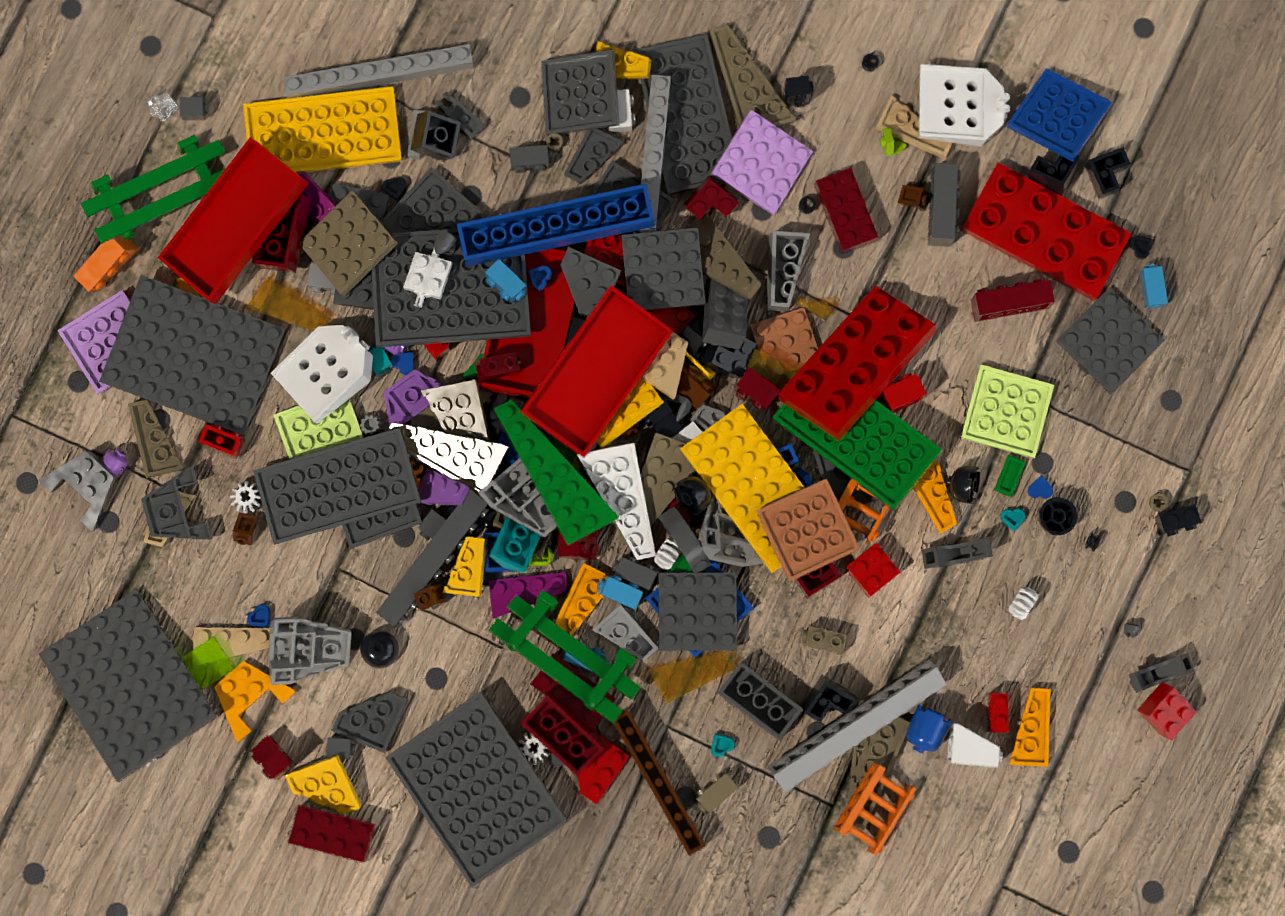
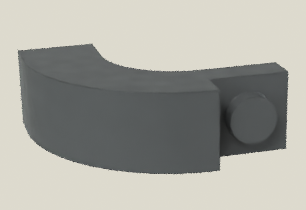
(685, 540)
(957, 554)
(1161, 672)

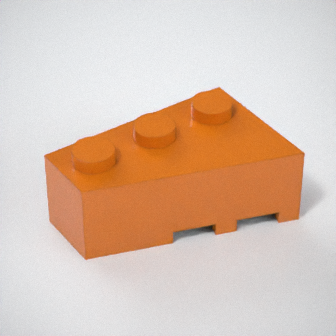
(105, 263)

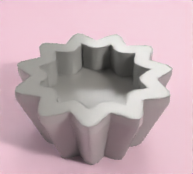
(371, 425)

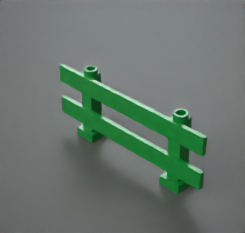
(110, 198)
(611, 674)

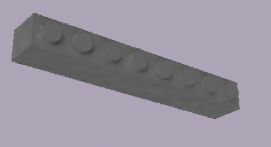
(433, 557)

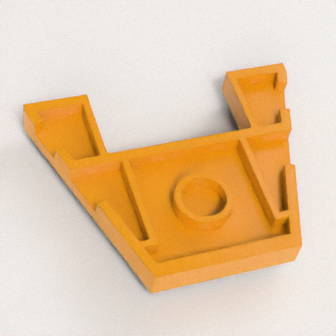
(241, 690)

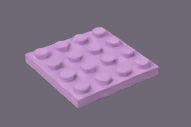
(761, 162)
(93, 337)

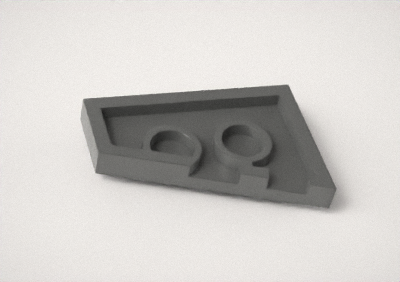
(591, 154)

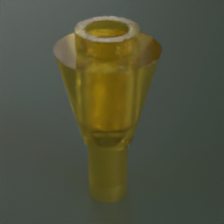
(819, 308)

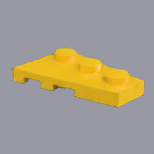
(628, 64)
(469, 569)

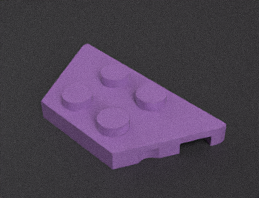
(405, 397)

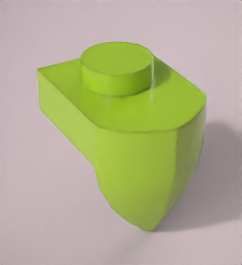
(890, 145)
(546, 560)

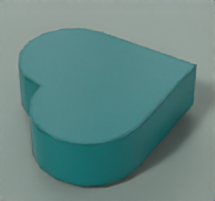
(1012, 519)
(721, 745)

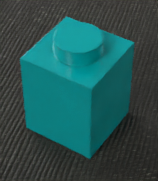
(380, 360)

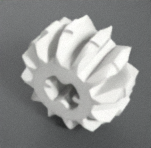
(253, 494)
(667, 554)
(1023, 603)
(531, 755)

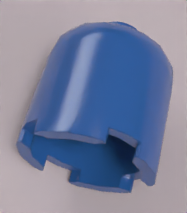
(927, 729)

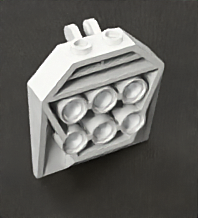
(987, 99)
(351, 357)

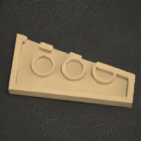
(905, 127)
(234, 640)

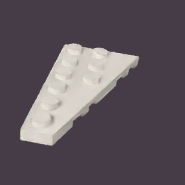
(620, 485)

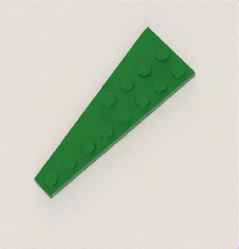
(566, 494)

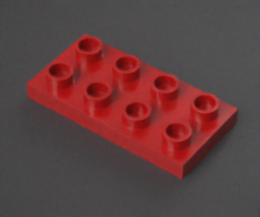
(233, 220)
(1046, 231)
(550, 325)
(857, 362)
(596, 371)

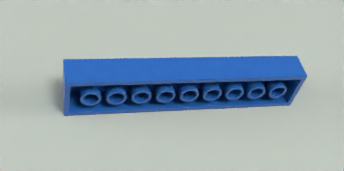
(556, 225)

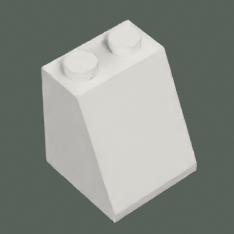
(971, 749)

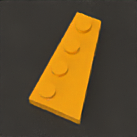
(934, 498)
(580, 599)
(1032, 738)

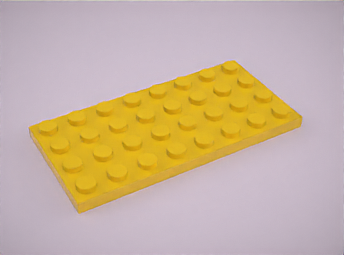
(328, 129)
(743, 474)

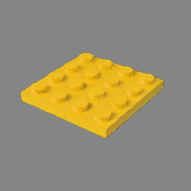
(637, 405)

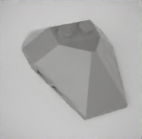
(519, 499)
(723, 539)
(305, 648)

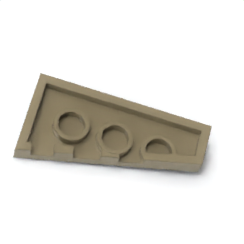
(154, 447)

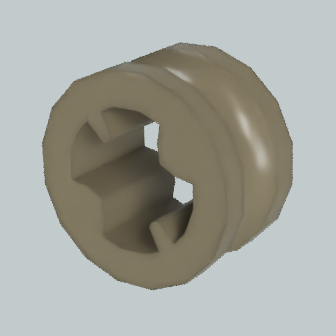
(554, 148)
(1155, 497)

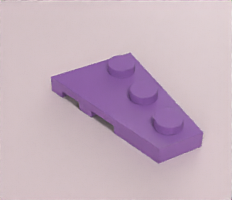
(441, 490)

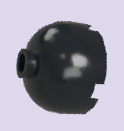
(964, 484)
(693, 494)
(1057, 516)
(379, 649)

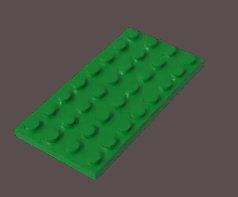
(875, 452)

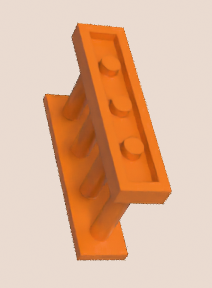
(848, 500)
(855, 808)

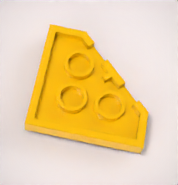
(325, 784)

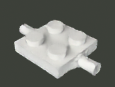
(427, 276)

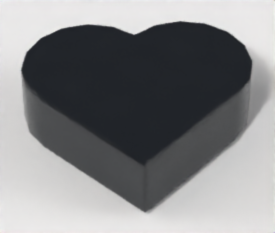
(394, 187)
(1141, 246)

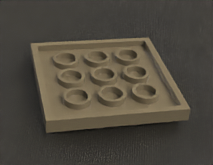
(348, 243)

